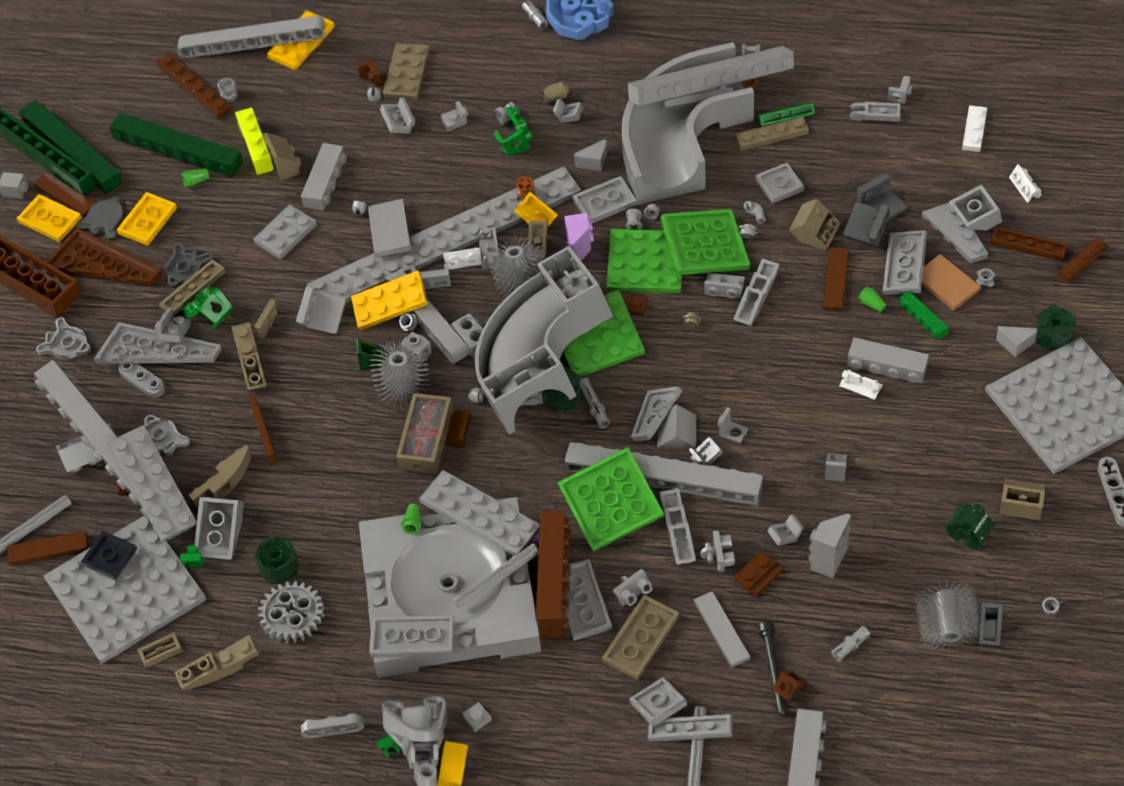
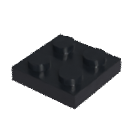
(109, 555)

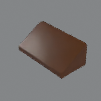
(458, 428)

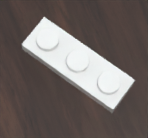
(974, 128)

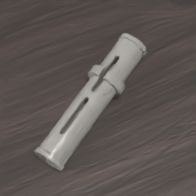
(601, 418)

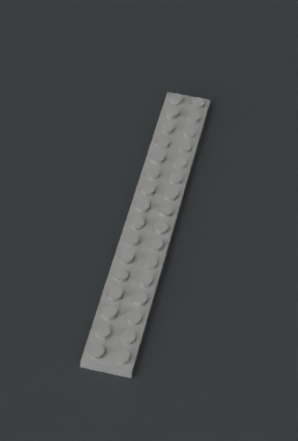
(446, 236)

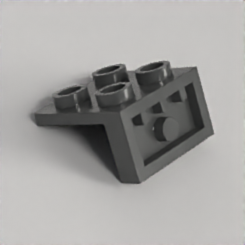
(878, 193)
(867, 223)

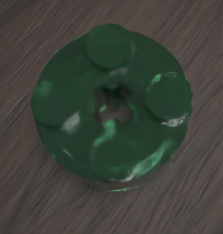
(1055, 327)
(558, 400)
(970, 525)
(276, 559)

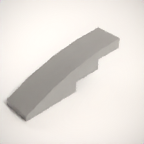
(756, 292)
(677, 527)

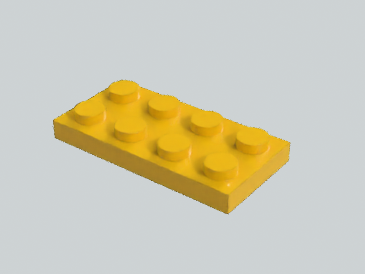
(295, 53)
(389, 300)

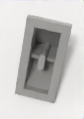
(592, 156)
(1016, 338)
(835, 467)

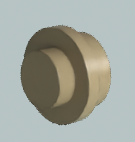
(691, 319)

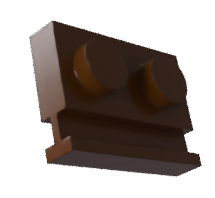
(758, 574)

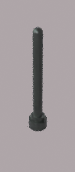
(767, 631)

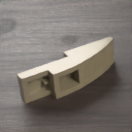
(249, 357)
(227, 477)
(217, 666)

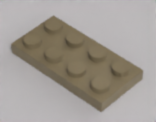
(406, 71)
(640, 637)

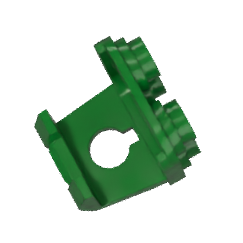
(522, 134)
(202, 305)

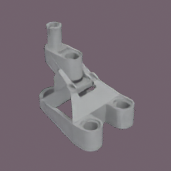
(419, 724)

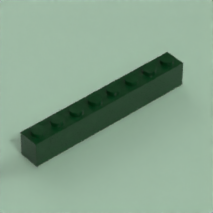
(58, 134)
(176, 144)
(45, 154)

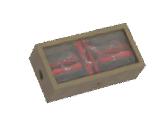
(424, 433)

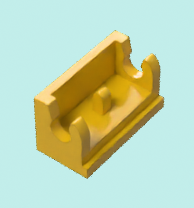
(534, 209)
(452, 764)

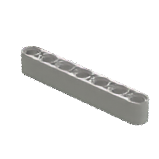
(437, 328)

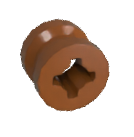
(523, 183)

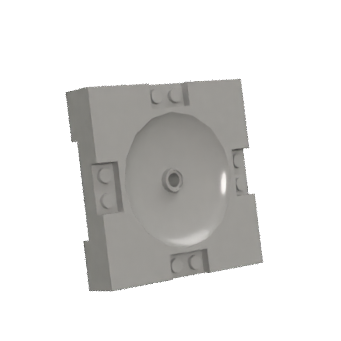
(411, 578)

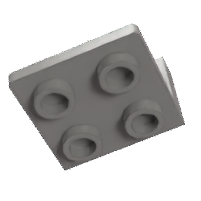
(320, 311)

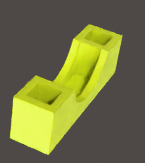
(254, 140)

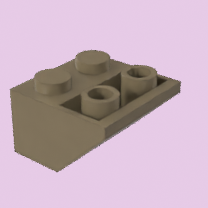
(815, 225)
(1022, 499)

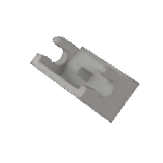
(486, 243)
(435, 278)

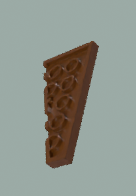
(96, 258)

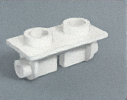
(1024, 184)
(463, 258)
(860, 385)

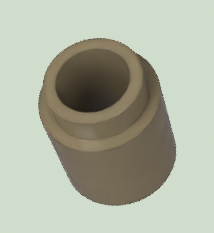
(555, 92)

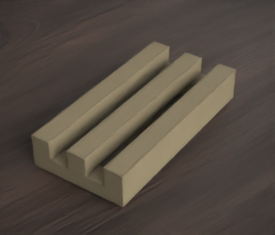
(266, 319)
(160, 653)

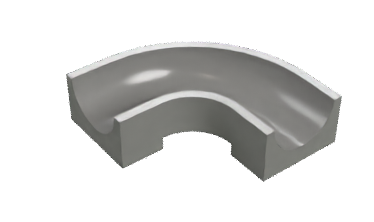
(662, 141)
(532, 328)

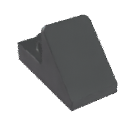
(990, 623)

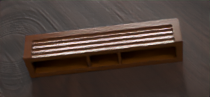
(1082, 260)

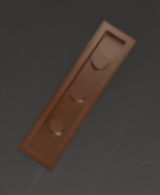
(64, 194)
(1028, 244)
(835, 279)
(262, 430)
(47, 548)

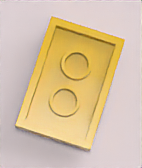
(49, 218)
(146, 218)

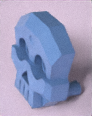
(578, 17)

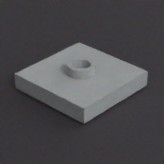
(779, 183)
(658, 701)

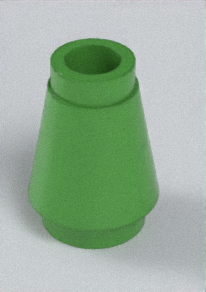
(193, 177)
(872, 299)
(412, 522)

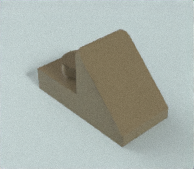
(538, 232)

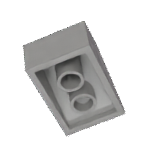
(218, 527)

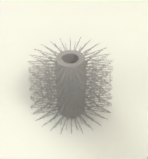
(516, 264)
(400, 372)
(948, 615)

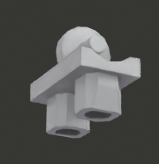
(722, 559)
(632, 587)

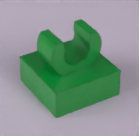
(192, 558)
(387, 742)

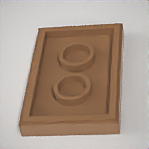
(948, 282)

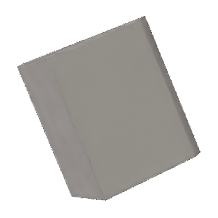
(677, 430)

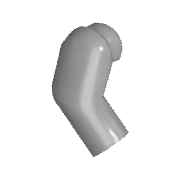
(756, 210)

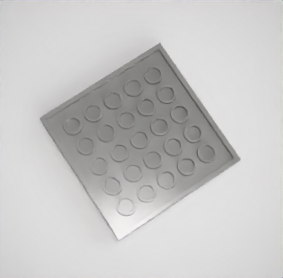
(1063, 403)
(140, 601)

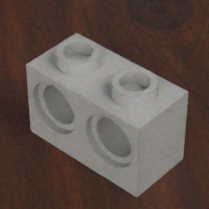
(469, 331)

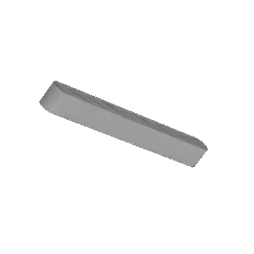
(251, 37)

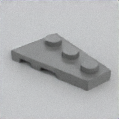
(653, 411)

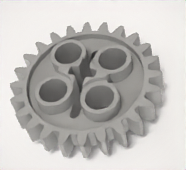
(291, 612)

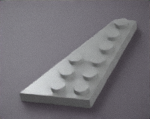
(140, 345)

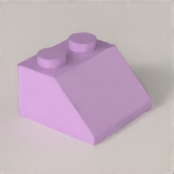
(579, 234)

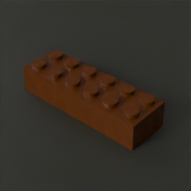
(36, 279)
(553, 574)

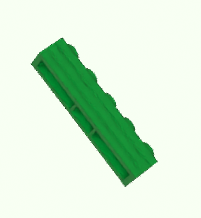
(786, 114)
(923, 315)

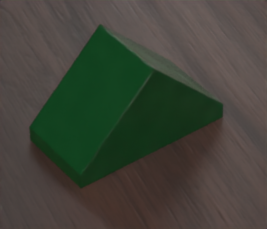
(364, 352)

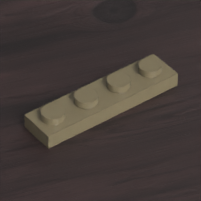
(772, 133)
(189, 289)

